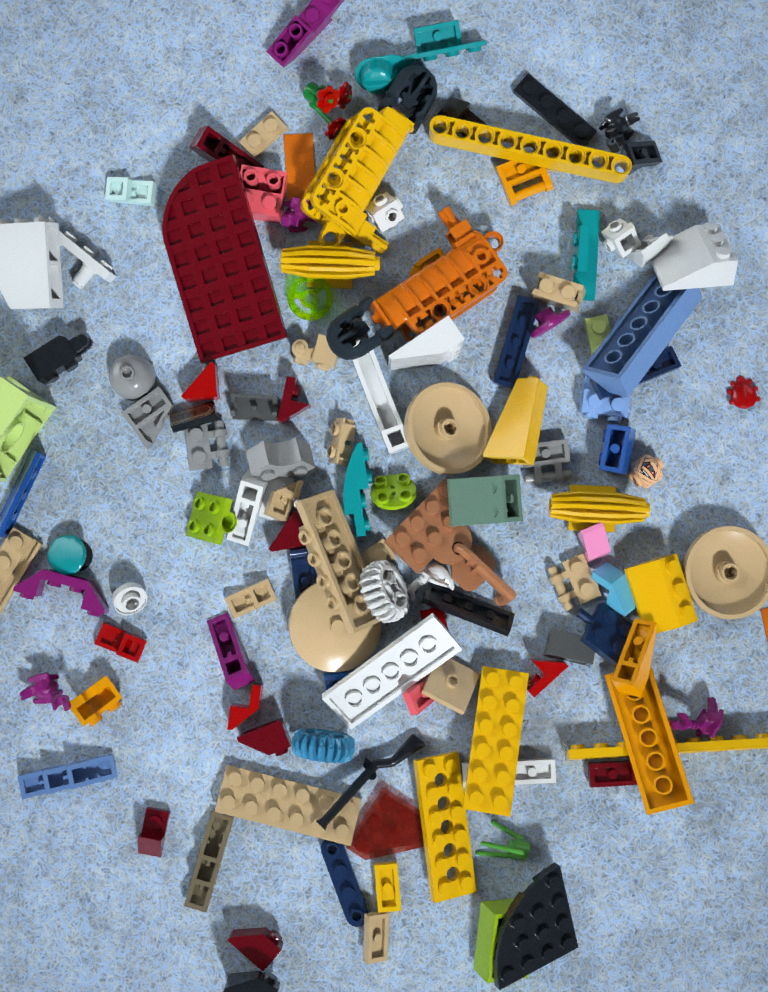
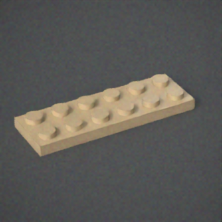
(285, 804)

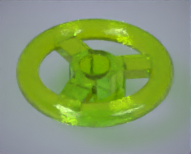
(292, 293)

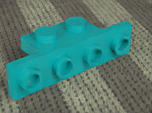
(440, 39)
(586, 251)

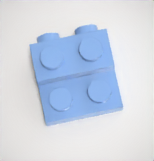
(613, 407)

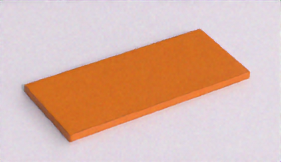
(299, 163)

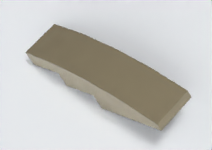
(209, 861)

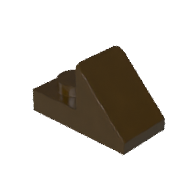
(460, 110)

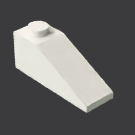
(247, 507)

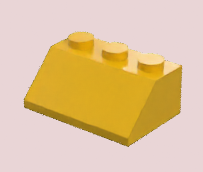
(661, 592)

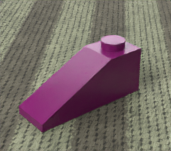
(230, 652)

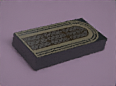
(193, 416)

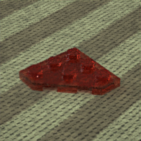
(387, 828)

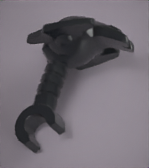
(617, 127)

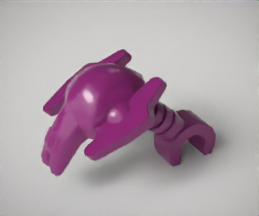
(294, 217)
(46, 690)
(705, 723)

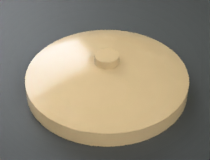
(447, 428)
(727, 572)
(322, 636)

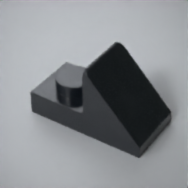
(641, 154)

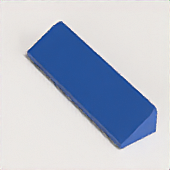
(20, 491)

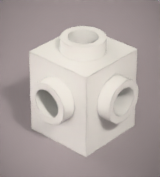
(385, 211)
(621, 237)

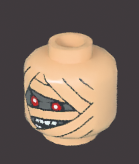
(646, 471)

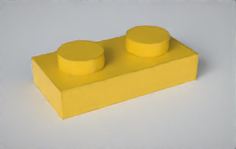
(387, 886)

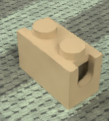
(559, 292)

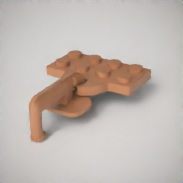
(429, 536)

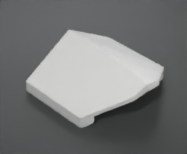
(649, 249)

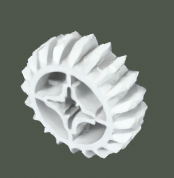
(384, 591)

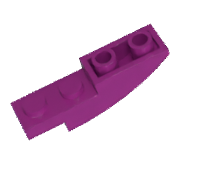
(302, 30)

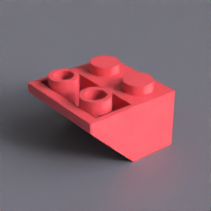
(265, 192)

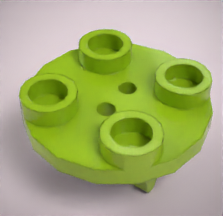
(393, 491)

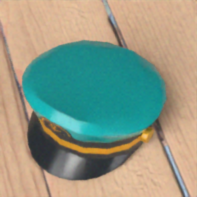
(69, 554)

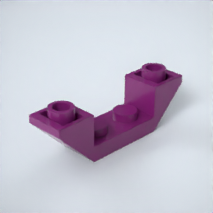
(92, 600)

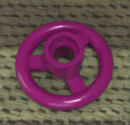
(548, 320)

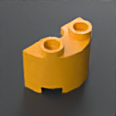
(95, 701)

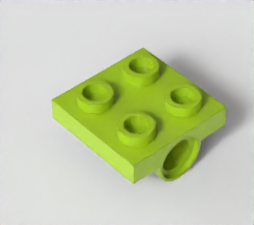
(211, 518)

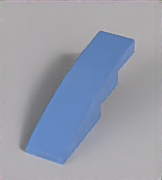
(67, 776)

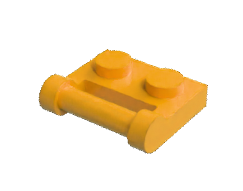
(515, 173)

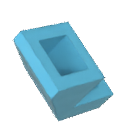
(615, 581)

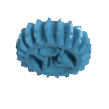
(323, 745)

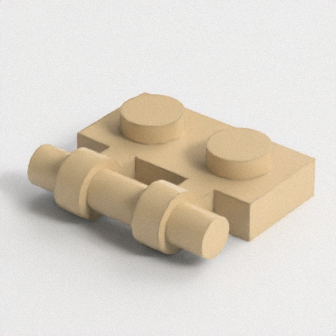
(579, 576)

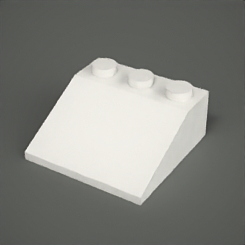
(696, 259)
(434, 346)

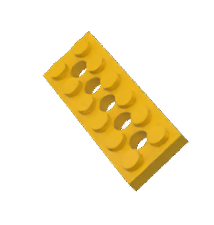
(458, 832)

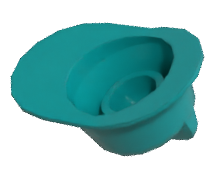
(379, 72)

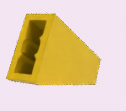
(519, 424)

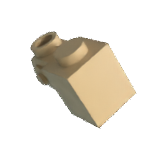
(319, 355)

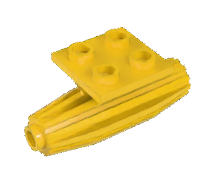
(332, 263)
(592, 504)

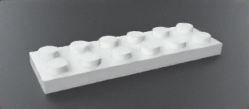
(391, 671)

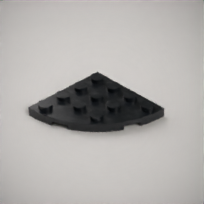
(534, 929)

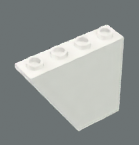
(30, 264)

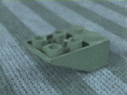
(484, 500)

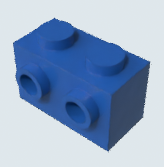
(617, 449)

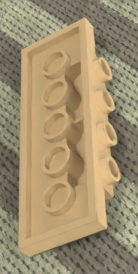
(335, 559)

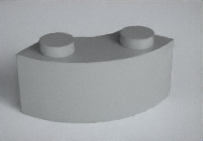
(280, 459)

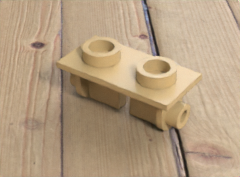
(342, 430)

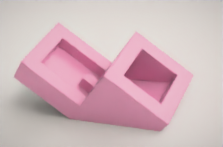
(594, 542)

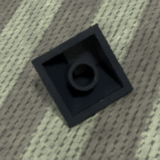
(251, 982)

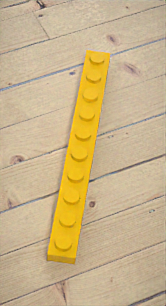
(692, 745)

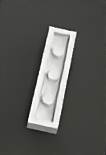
(528, 771)

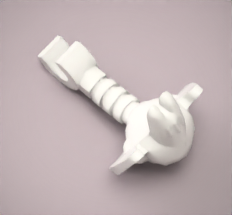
(433, 573)

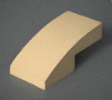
(250, 598)

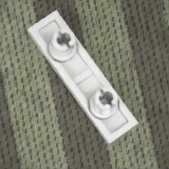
(86, 255)

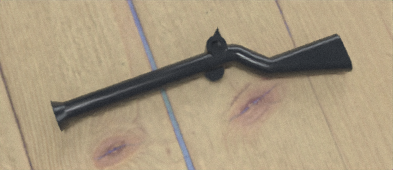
(409, 747)

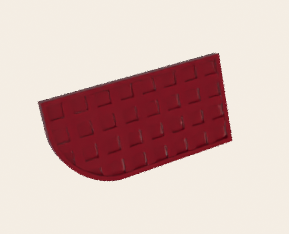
(220, 262)

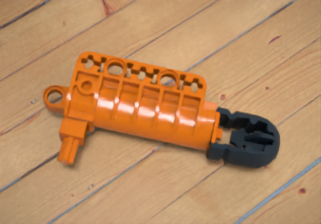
(421, 295)

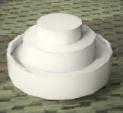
(129, 598)

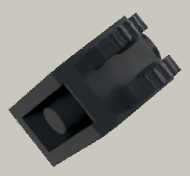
(57, 356)

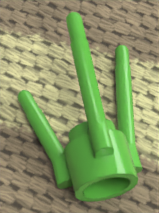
(515, 850)

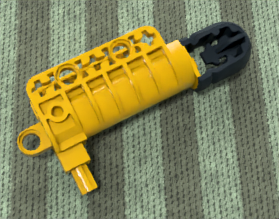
(367, 160)

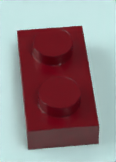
(611, 774)

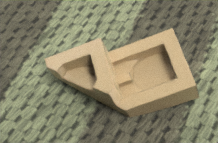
(281, 501)

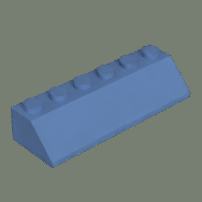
(640, 337)

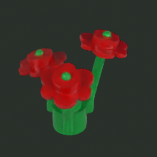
(324, 98)

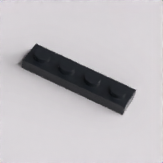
(554, 111)
(468, 608)

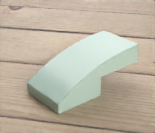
(130, 192)

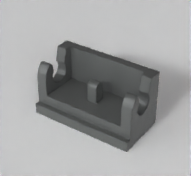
(255, 407)
(568, 648)

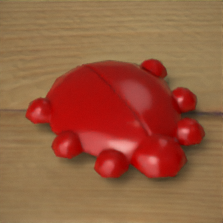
(743, 393)

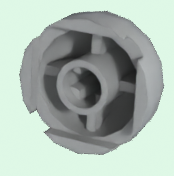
(132, 376)

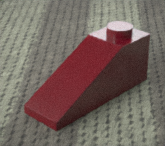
(214, 146)

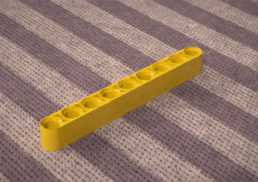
(540, 145)

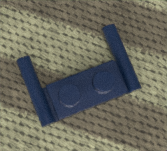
(302, 572)

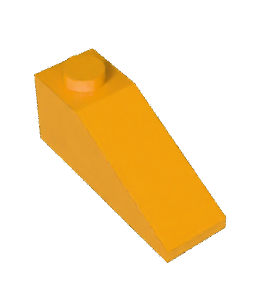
(636, 658)

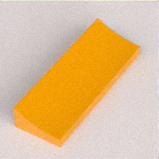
(651, 747)

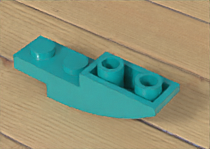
(357, 479)

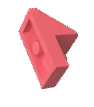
(414, 699)

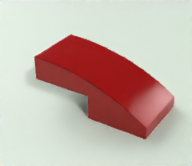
(120, 641)

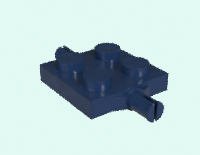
(605, 632)

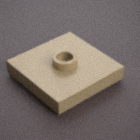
(451, 685)

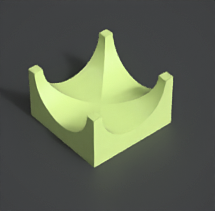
(20, 421)

